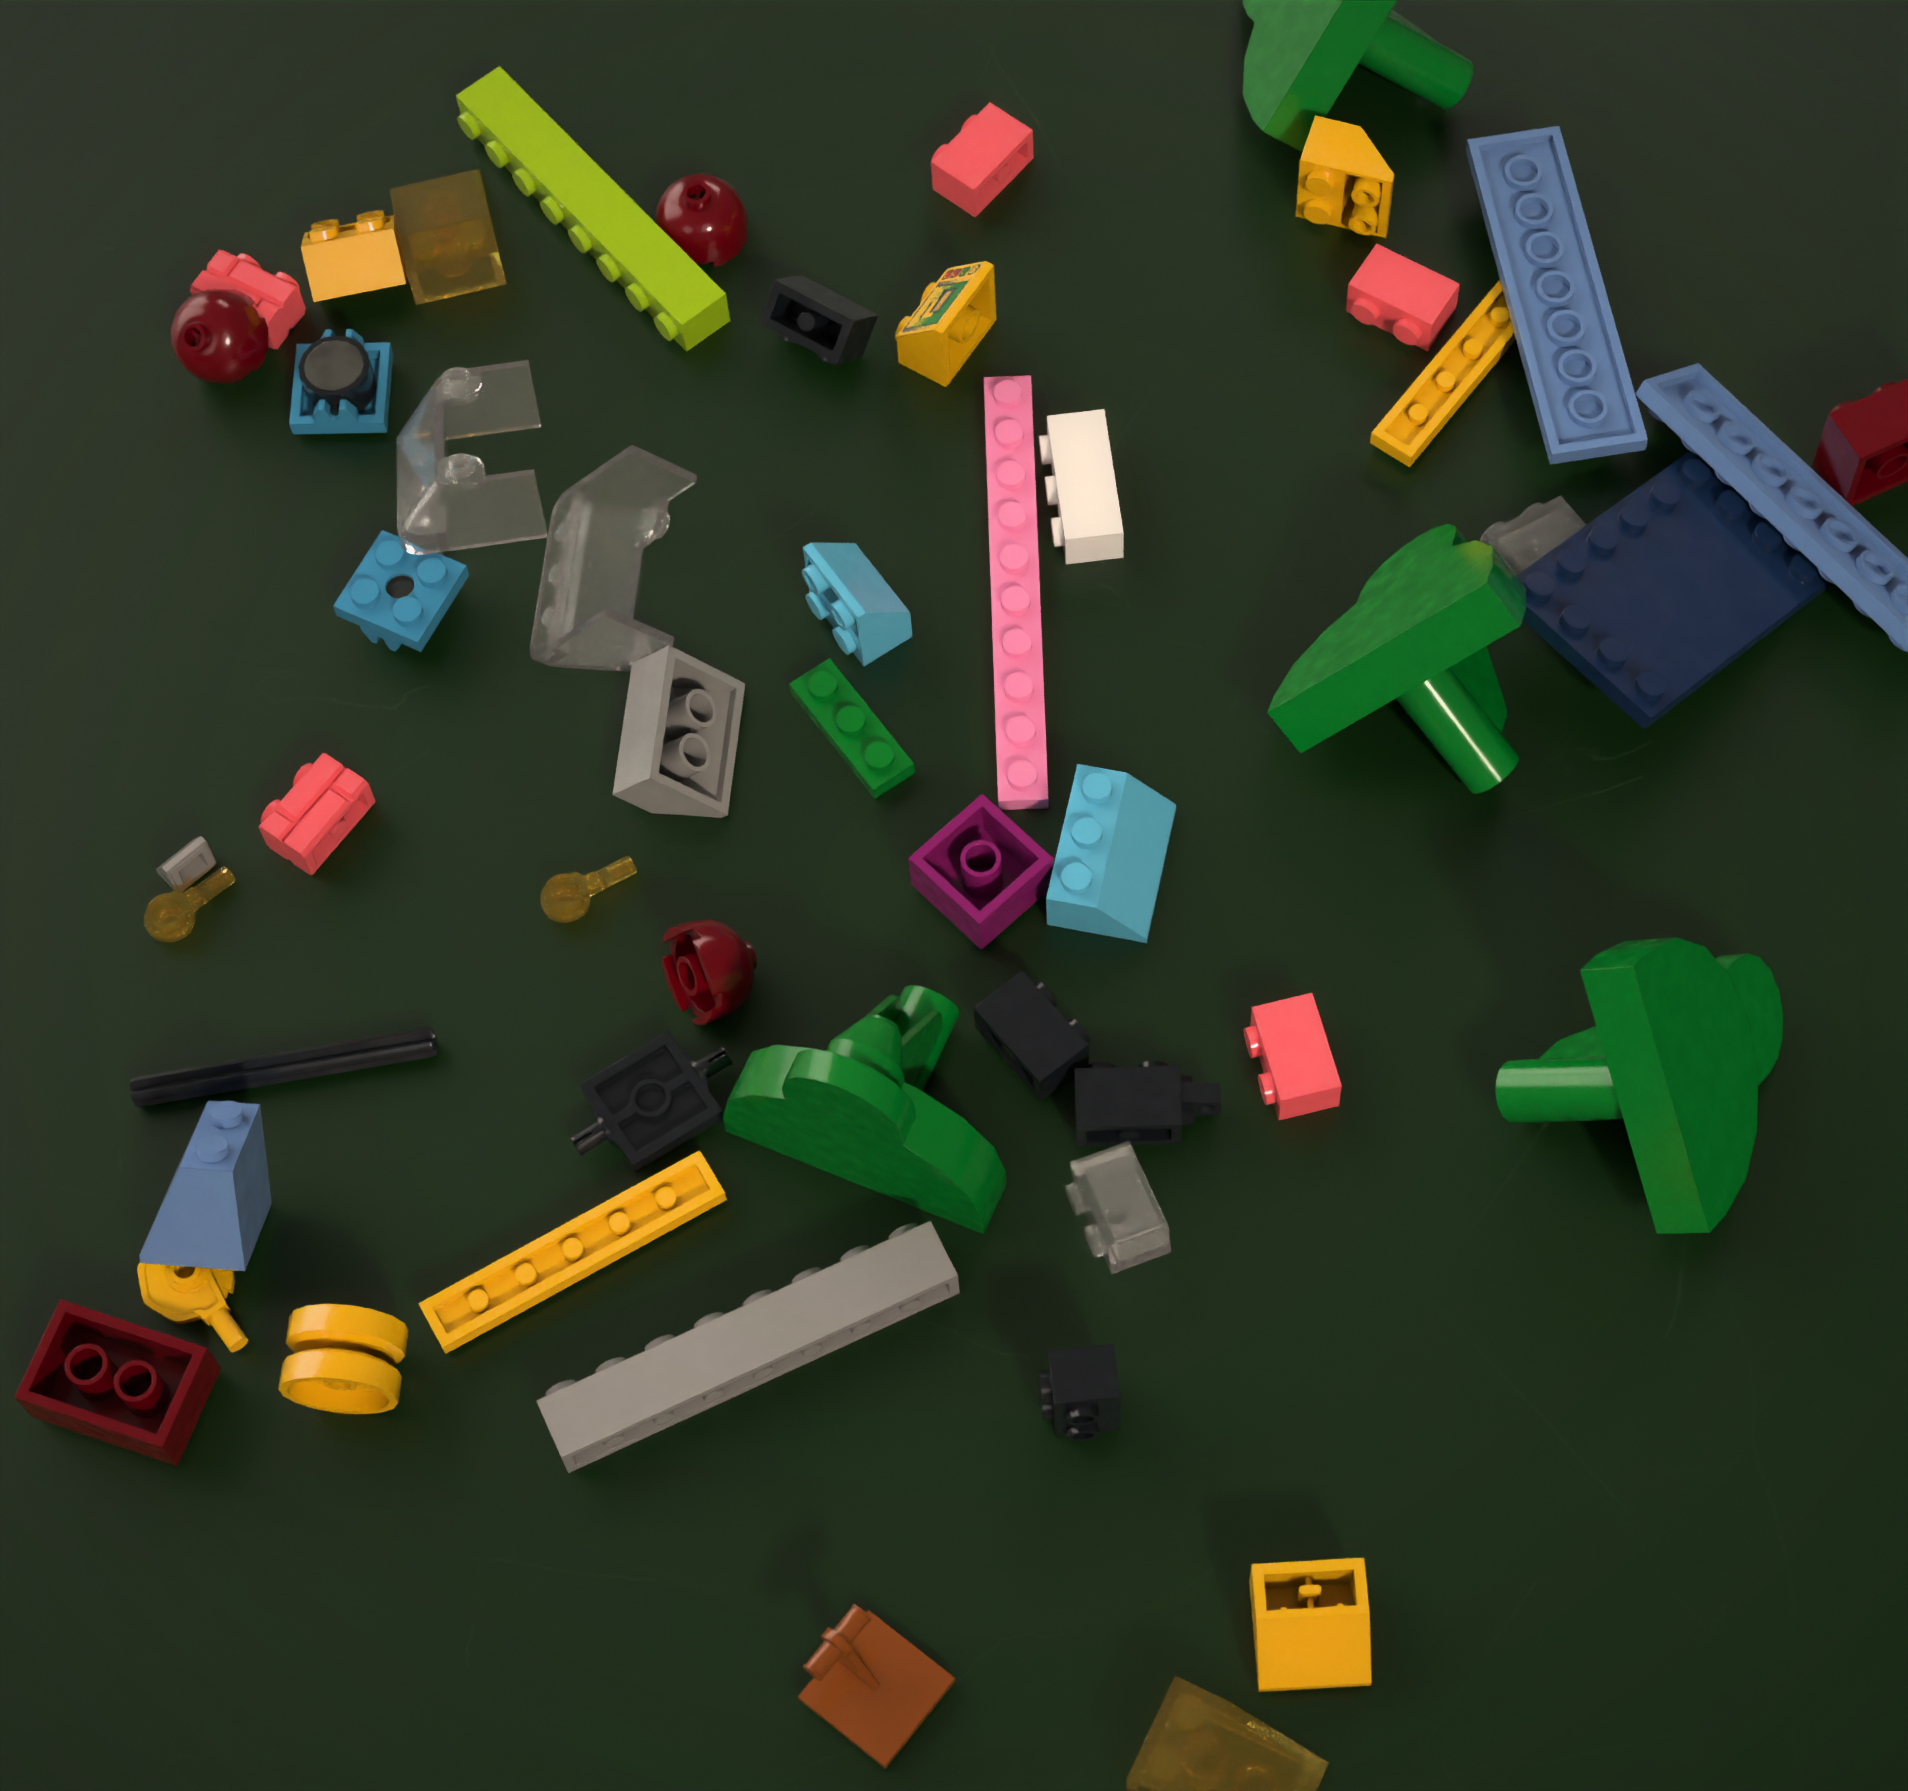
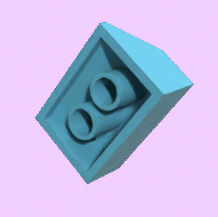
(1109, 855)

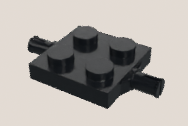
(651, 1101)

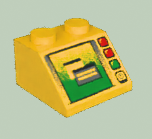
(948, 322)

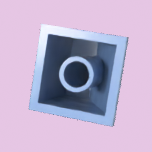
(216, 1193)

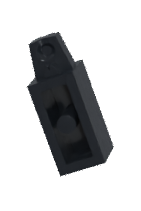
(1138, 1103)

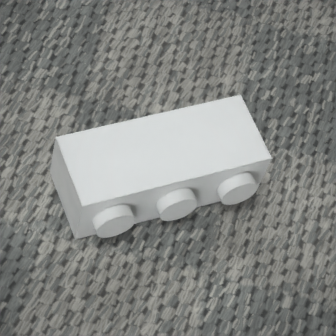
(1082, 487)

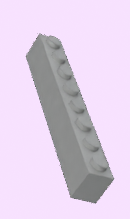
(748, 1345)

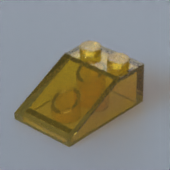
(447, 237)
(1216, 1746)

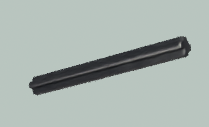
(283, 1066)

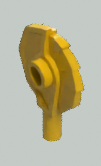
(190, 1295)

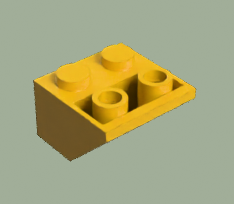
(1344, 179)
(353, 256)
(1311, 1624)

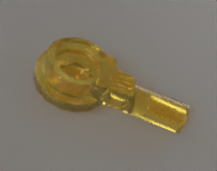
(569, 895)
(173, 913)

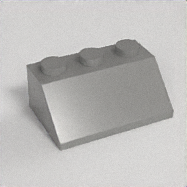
(679, 736)

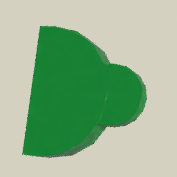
(1310, 48)
(1419, 641)
(1675, 1059)
(866, 1112)

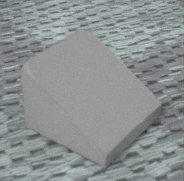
(187, 864)

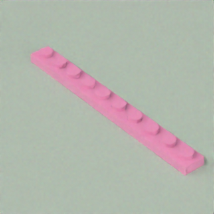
(1015, 594)

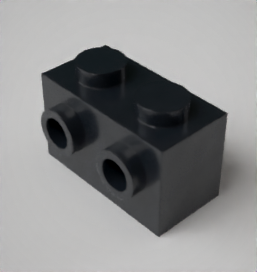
(818, 319)
(1032, 1034)
(1081, 1392)

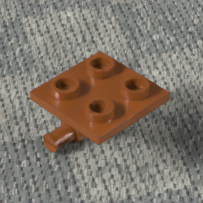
(872, 1684)

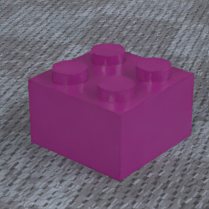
(981, 871)

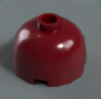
(704, 218)
(219, 336)
(708, 968)

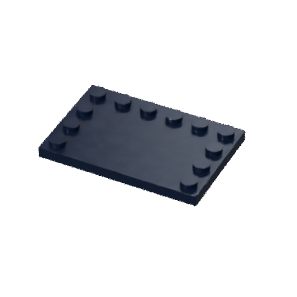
(1666, 589)

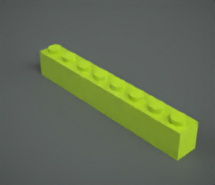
(592, 209)

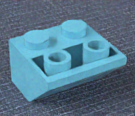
(854, 600)

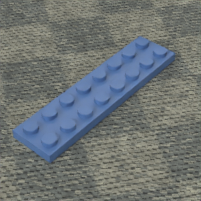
(1555, 296)
(1785, 493)

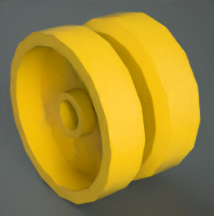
(343, 1359)

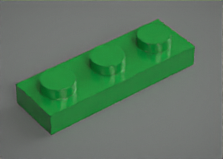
(852, 728)

